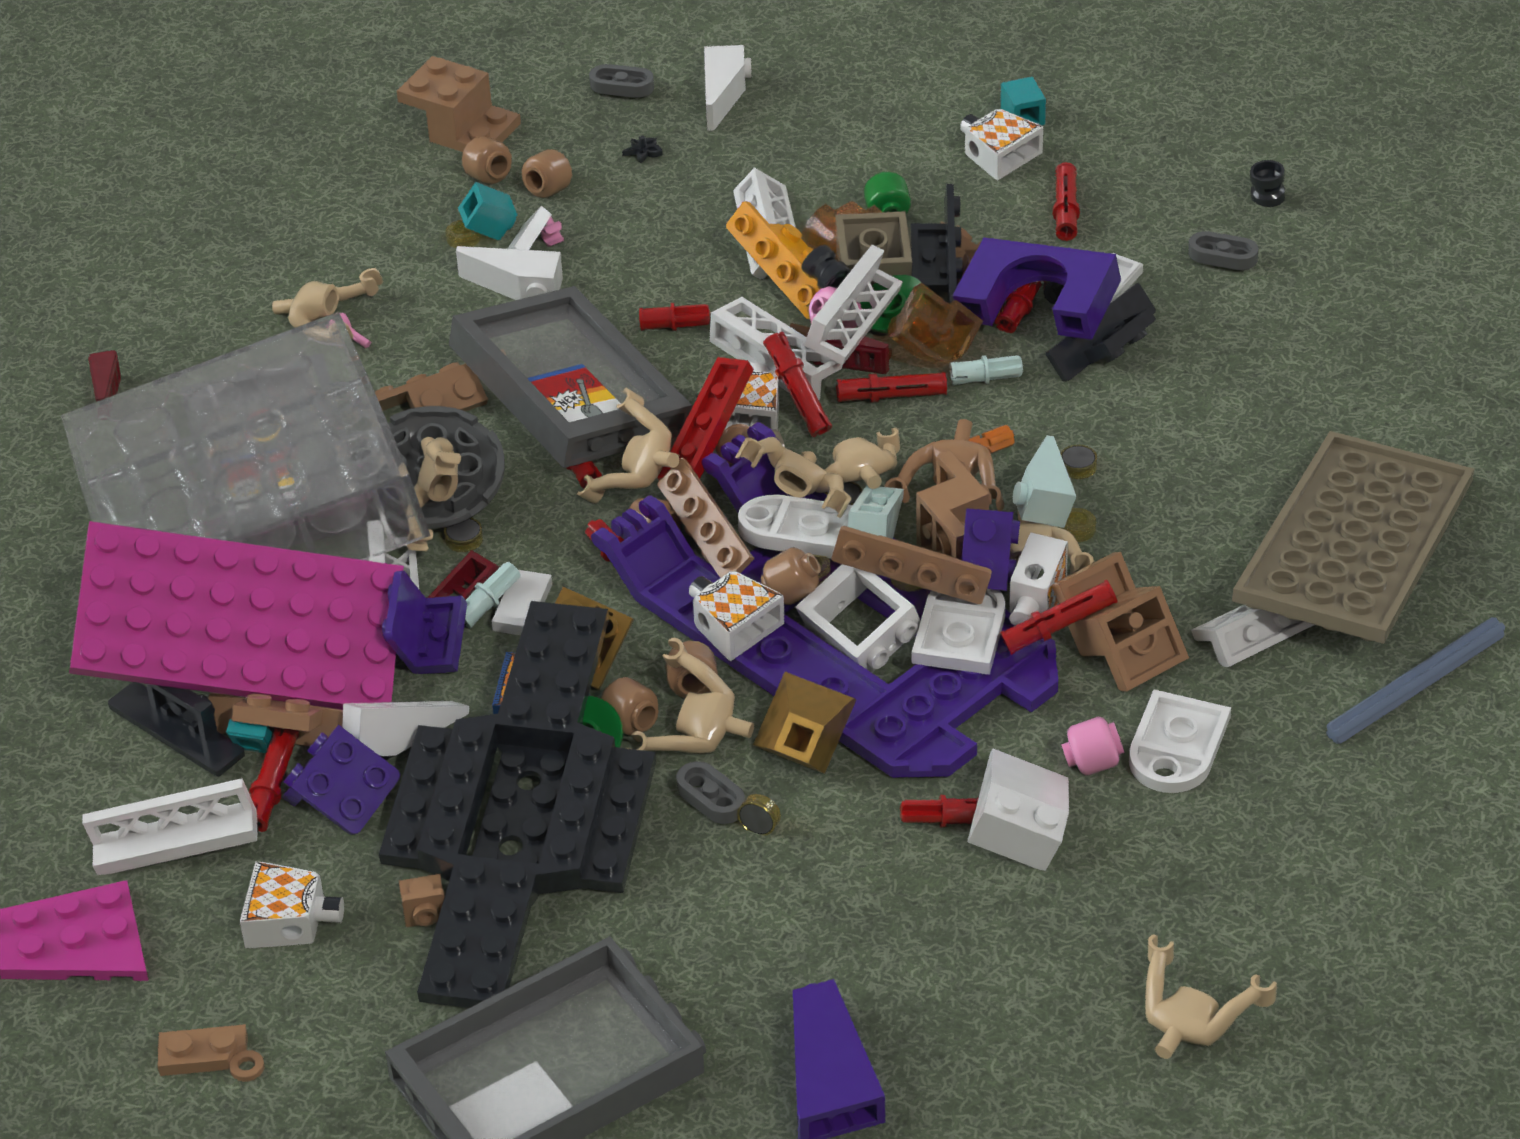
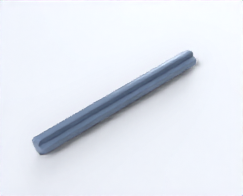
(1415, 680)

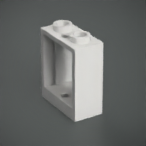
(836, 594)

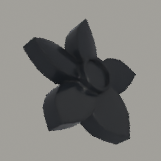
(643, 148)

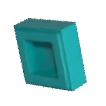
(250, 736)

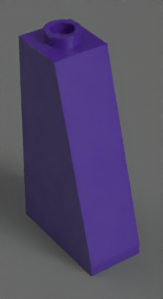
(833, 1073)

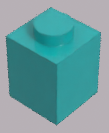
(1024, 99)
(487, 211)

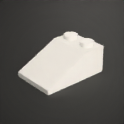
(1020, 810)

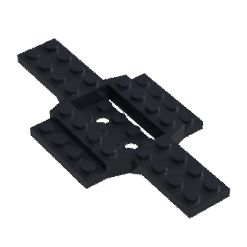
(572, 826)

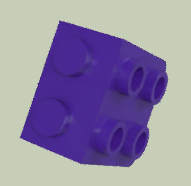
(988, 543)
(423, 629)
(342, 780)

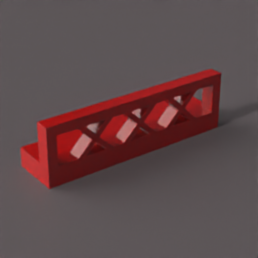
(711, 412)

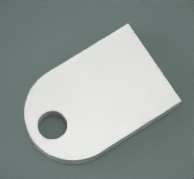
(791, 522)
(959, 632)
(1177, 736)

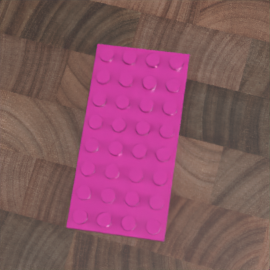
(232, 618)

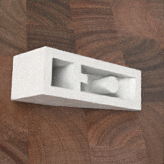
(724, 80)
(511, 271)
(392, 726)

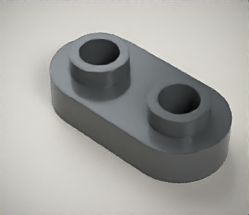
(621, 80)
(1223, 250)
(716, 798)

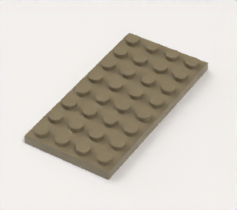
(1354, 537)

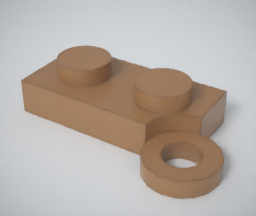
(208, 1051)

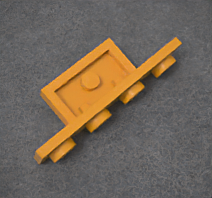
(777, 251)

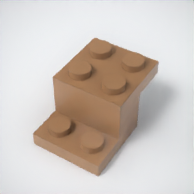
(456, 104)
(943, 506)
(1132, 634)

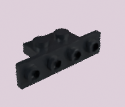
(935, 247)
(1121, 324)
(179, 721)

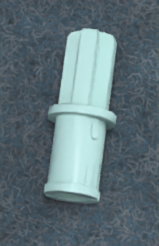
(985, 369)
(489, 592)

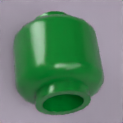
(887, 192)

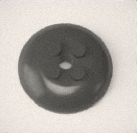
(480, 465)

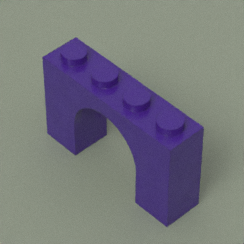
(1005, 265)

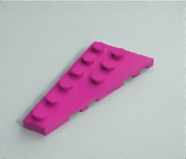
(73, 936)

